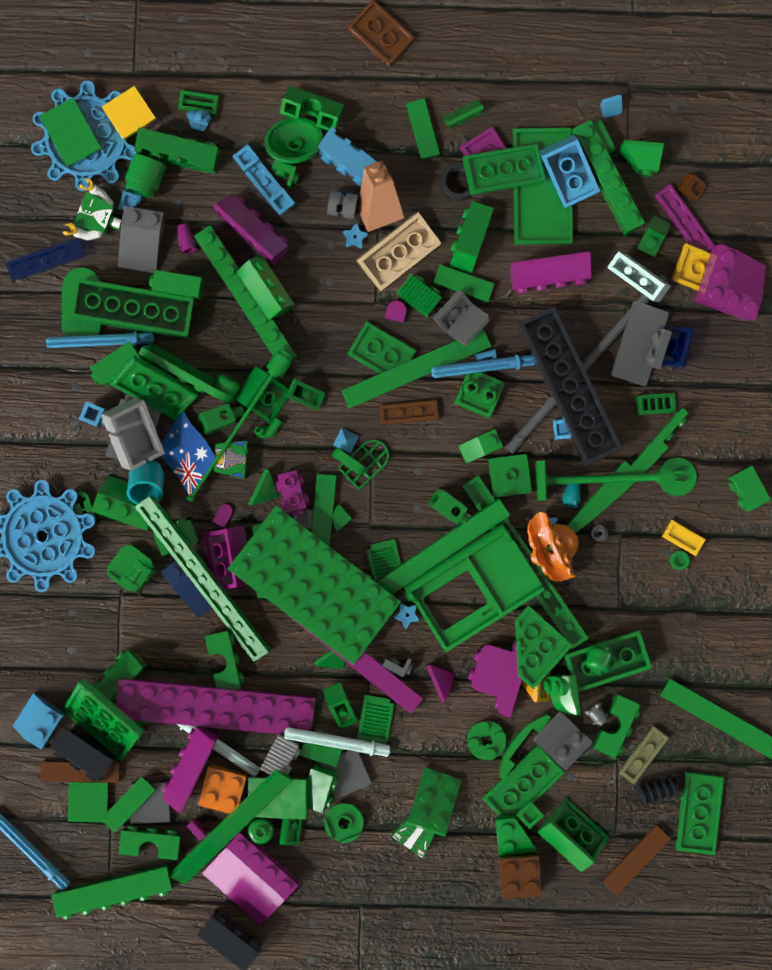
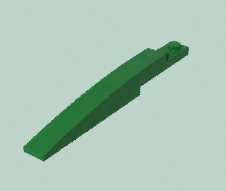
(609, 492)
(549, 598)

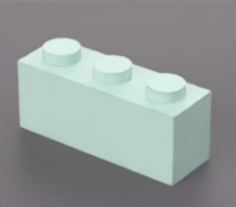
(638, 276)

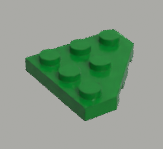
(537, 647)

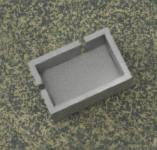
(132, 433)

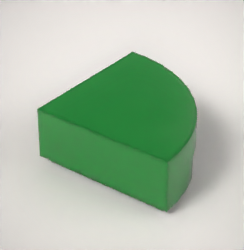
(340, 518)

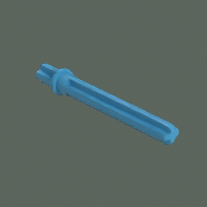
(100, 340)
(481, 366)
(33, 854)

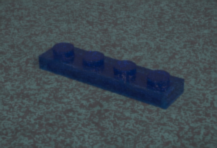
(45, 259)

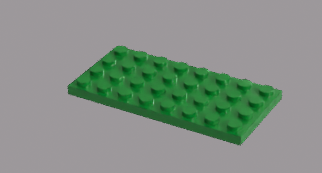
(314, 585)

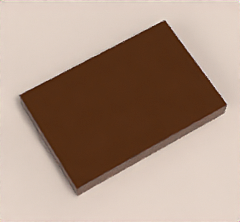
(381, 33)

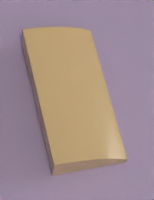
(398, 251)

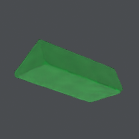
(463, 114)

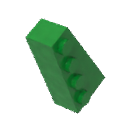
(177, 151)

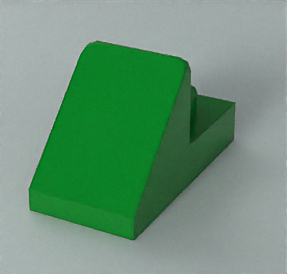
(653, 236)
(305, 395)

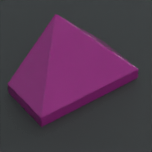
(442, 680)

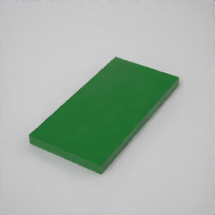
(537, 207)

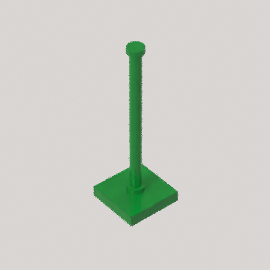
(544, 481)

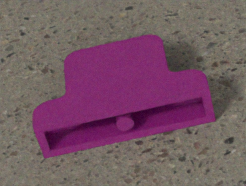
(497, 675)

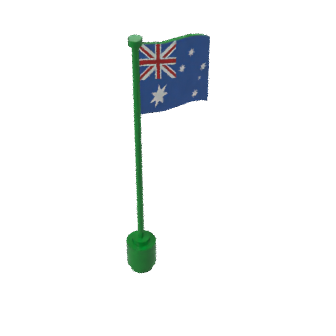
(189, 451)

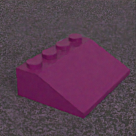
(251, 877)

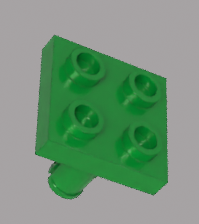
(479, 393)

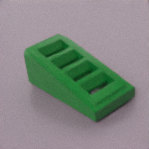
(640, 404)

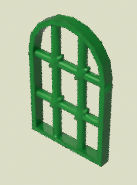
(375, 460)

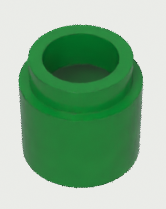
(144, 175)

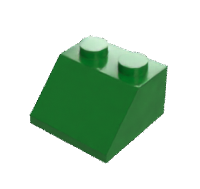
(271, 399)

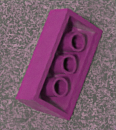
(252, 229)
(550, 271)
(190, 767)

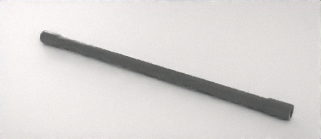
(518, 439)

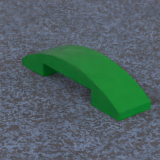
(537, 724)

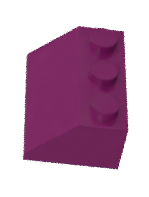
(221, 550)

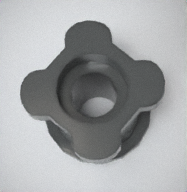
(597, 713)

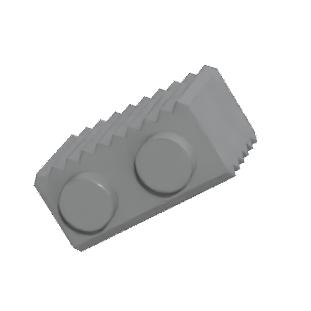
(281, 755)

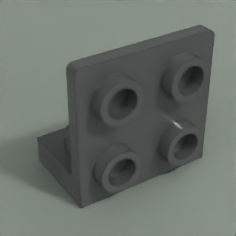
(562, 740)

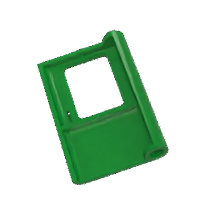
(499, 573)

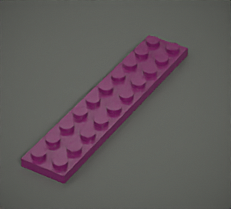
(213, 706)

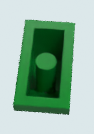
(480, 446)
(340, 705)

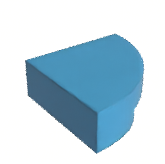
(130, 200)

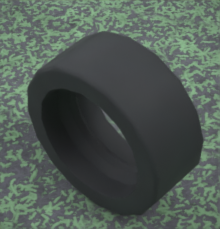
(444, 185)

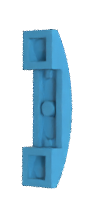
(263, 180)

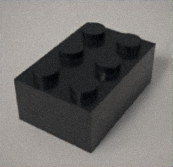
(83, 755)
(230, 939)

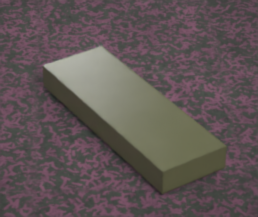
(643, 754)

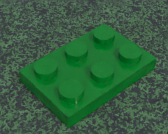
(434, 801)

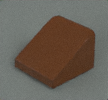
(692, 187)

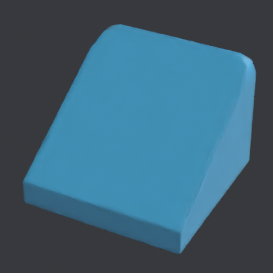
(611, 106)
(560, 430)

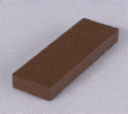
(409, 412)

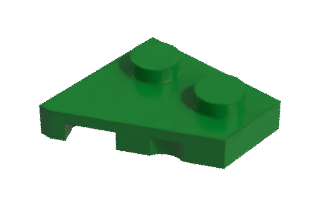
(512, 837)

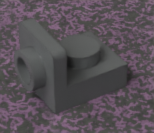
(394, 666)

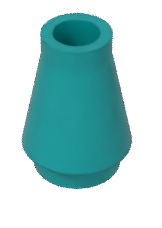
(571, 495)

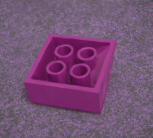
(732, 283)

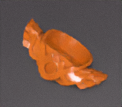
(563, 542)

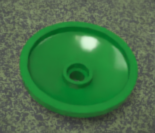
(293, 140)

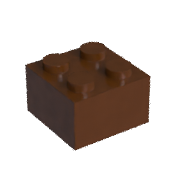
(519, 875)

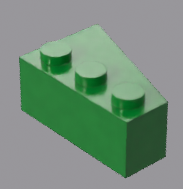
(471, 237)

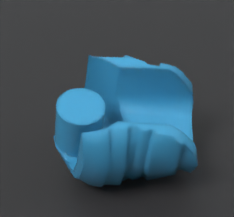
(198, 119)

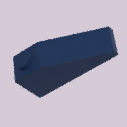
(186, 589)

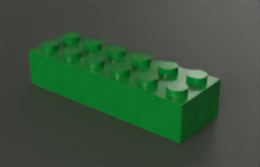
(132, 308)

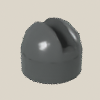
(599, 528)

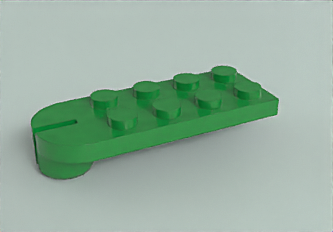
(221, 388)

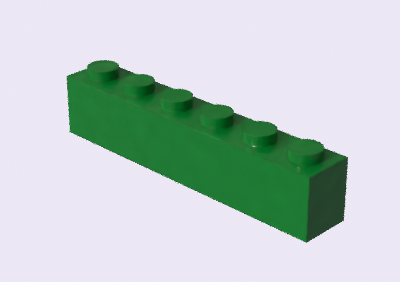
(608, 179)
(112, 890)

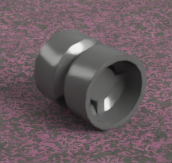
(349, 205)

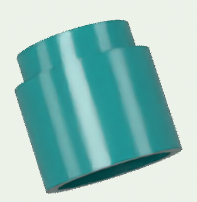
(145, 481)

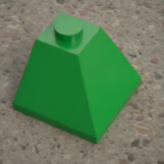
(642, 156)

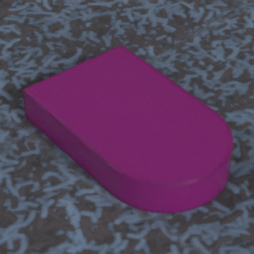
(223, 515)

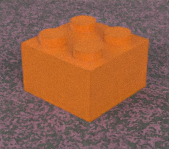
(222, 789)

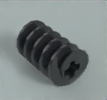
(659, 791)

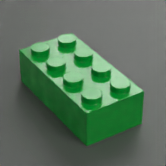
(629, 659)

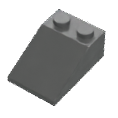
(140, 239)

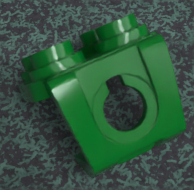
(131, 569)

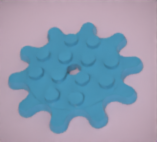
(106, 134)
(63, 541)

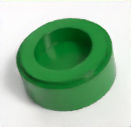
(679, 560)

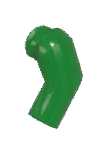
(268, 431)

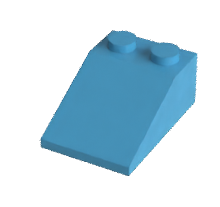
(569, 171)

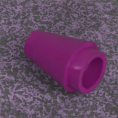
(187, 241)

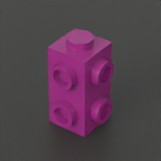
(293, 498)

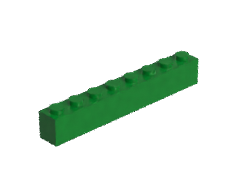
(228, 272)

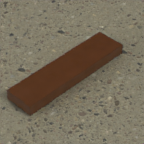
(62, 772)
(636, 859)

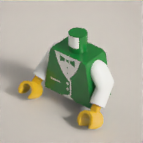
(94, 215)

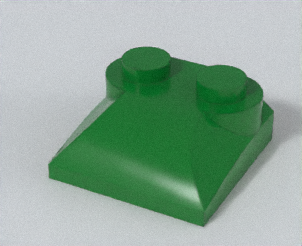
(563, 693)

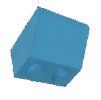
(38, 721)

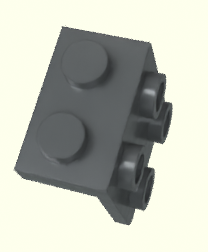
(461, 318)

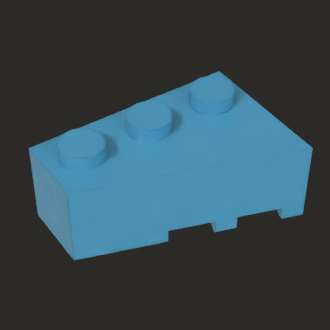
(344, 156)

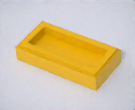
(683, 537)

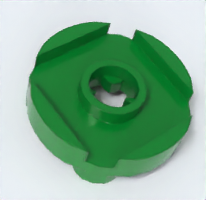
(487, 751)
(338, 832)

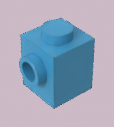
(91, 414)

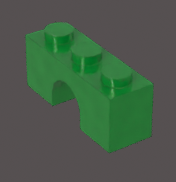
(302, 102)
(222, 644)
(611, 742)
(167, 841)

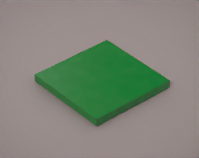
(102, 720)

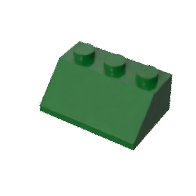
(265, 287)
(115, 504)
(128, 667)
(573, 835)

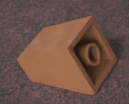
(378, 198)

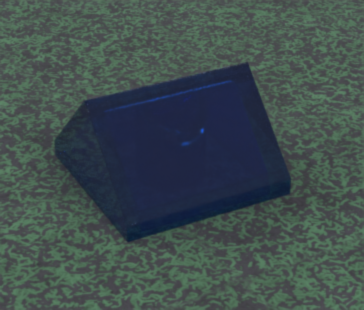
(678, 347)

